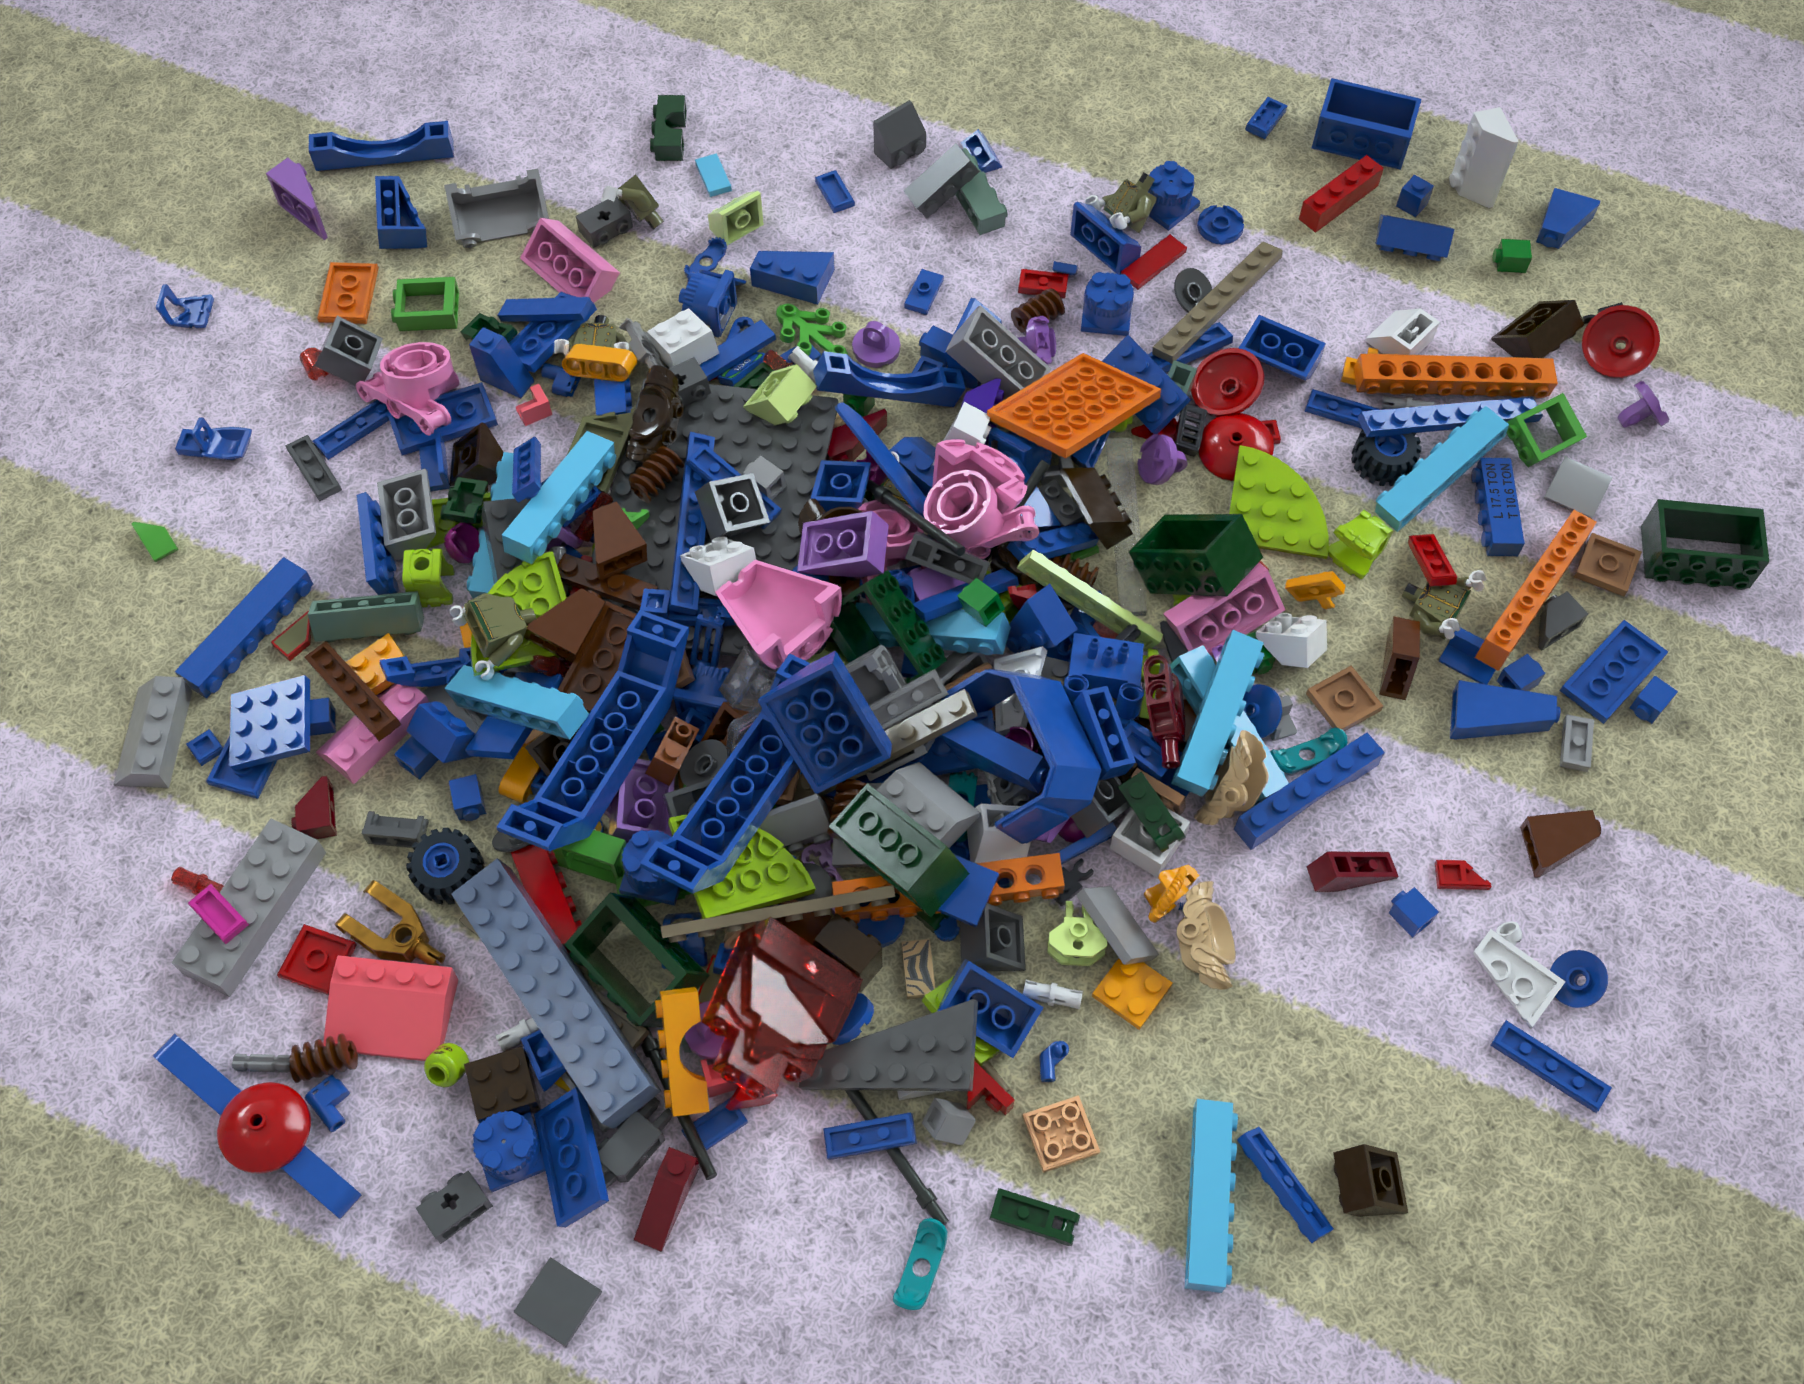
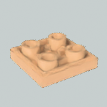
(1061, 1133)

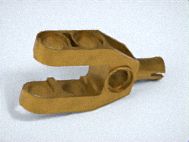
(391, 947)

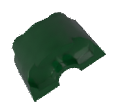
(489, 323)
(465, 501)

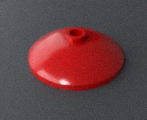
(1621, 325)
(1220, 374)
(1218, 449)
(274, 1141)

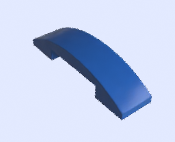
(657, 603)
(421, 674)

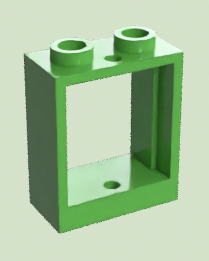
(426, 320)
(1562, 418)
(594, 856)

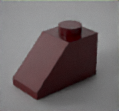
(316, 811)

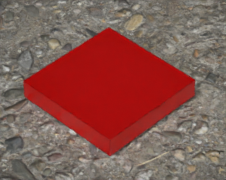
(314, 958)

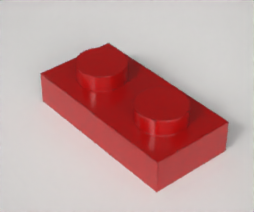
(1035, 282)

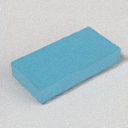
(713, 175)

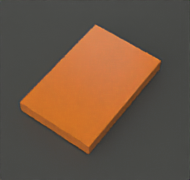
(348, 292)

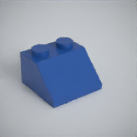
(841, 484)
(440, 732)

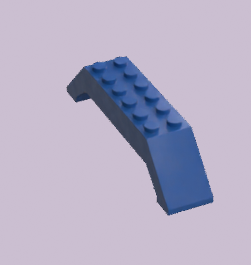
(607, 741)
(730, 807)

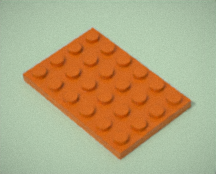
(1073, 405)

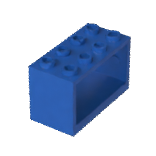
(1366, 122)

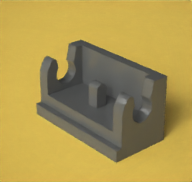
(393, 830)

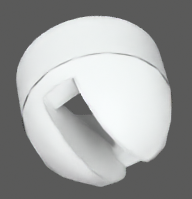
(1510, 932)

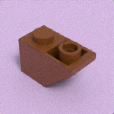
(672, 751)

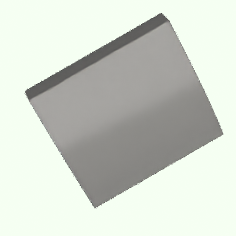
(1578, 487)

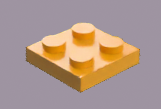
(367, 664)
(1132, 991)

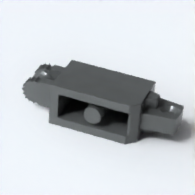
(632, 1144)

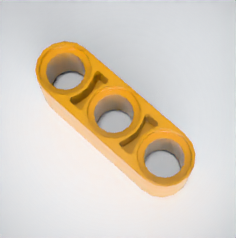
(599, 362)
(520, 776)

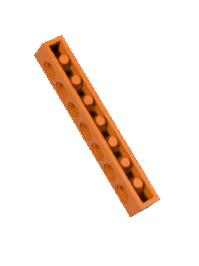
(1455, 375)
(1535, 590)
(1045, 866)

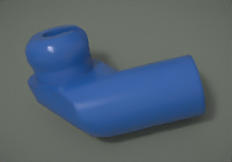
(1050, 1058)

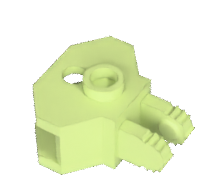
(1076, 938)

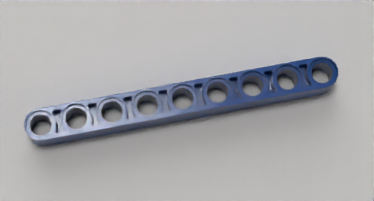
(218, 1091)

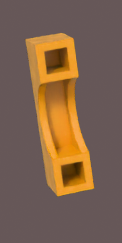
(686, 1089)

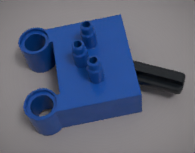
(1109, 663)

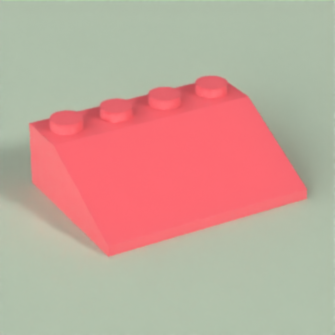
(390, 1006)

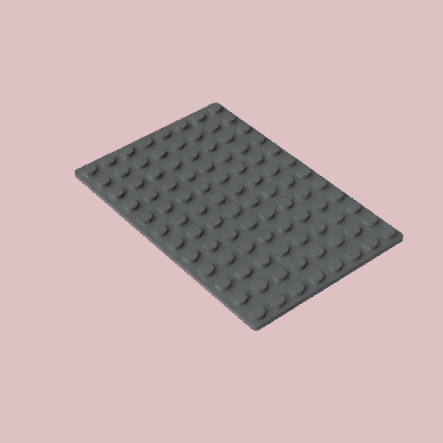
(739, 441)

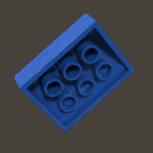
(826, 723)

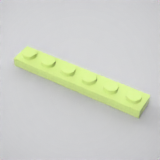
(1086, 598)

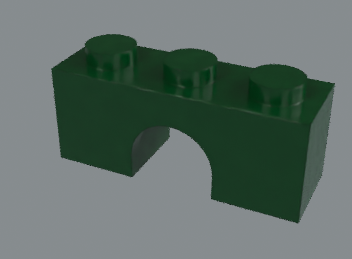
(669, 114)

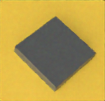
(558, 1301)

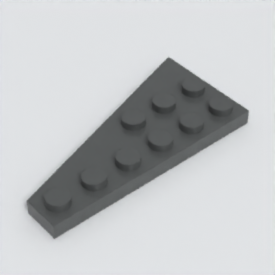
(912, 1056)

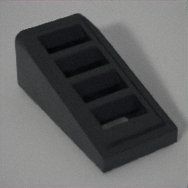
(1186, 447)
(1172, 642)

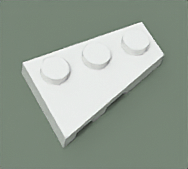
(1010, 711)
(1518, 976)

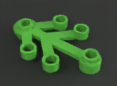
(791, 315)

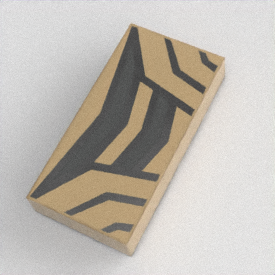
(918, 968)

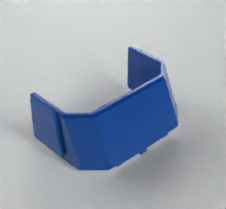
(1071, 759)

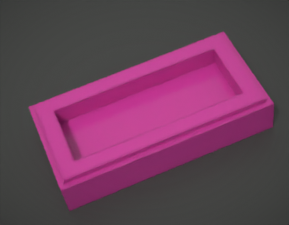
(218, 914)

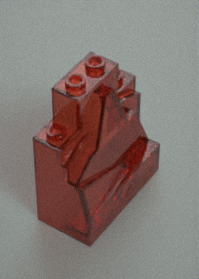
(777, 1008)

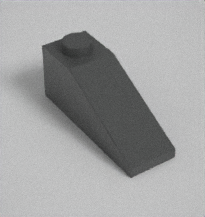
(934, 555)

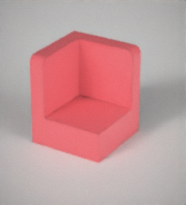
(535, 409)
(715, 1083)

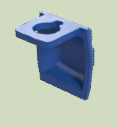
(222, 442)

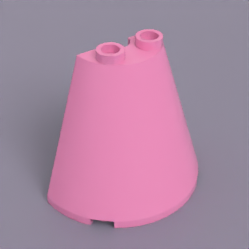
(995, 466)
(781, 611)

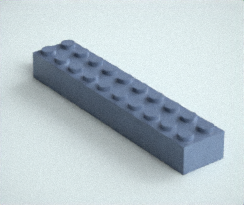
(556, 994)

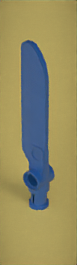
(883, 457)

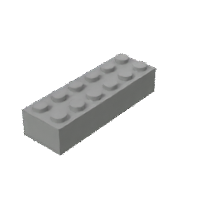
(262, 894)

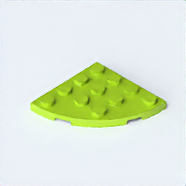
(1278, 505)
(532, 587)
(758, 879)

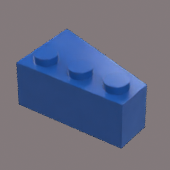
(396, 217)

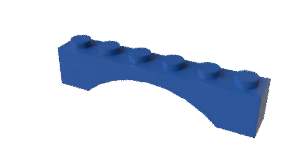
(335, 151)
(934, 386)
(1285, 804)

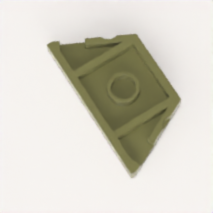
(613, 428)

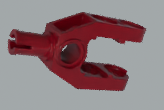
(1165, 722)

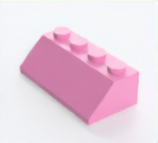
(568, 261)
(1203, 619)
(355, 748)

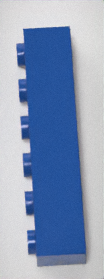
(245, 627)

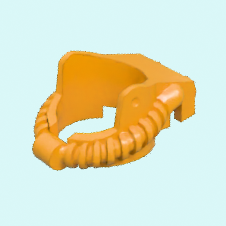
(1172, 887)

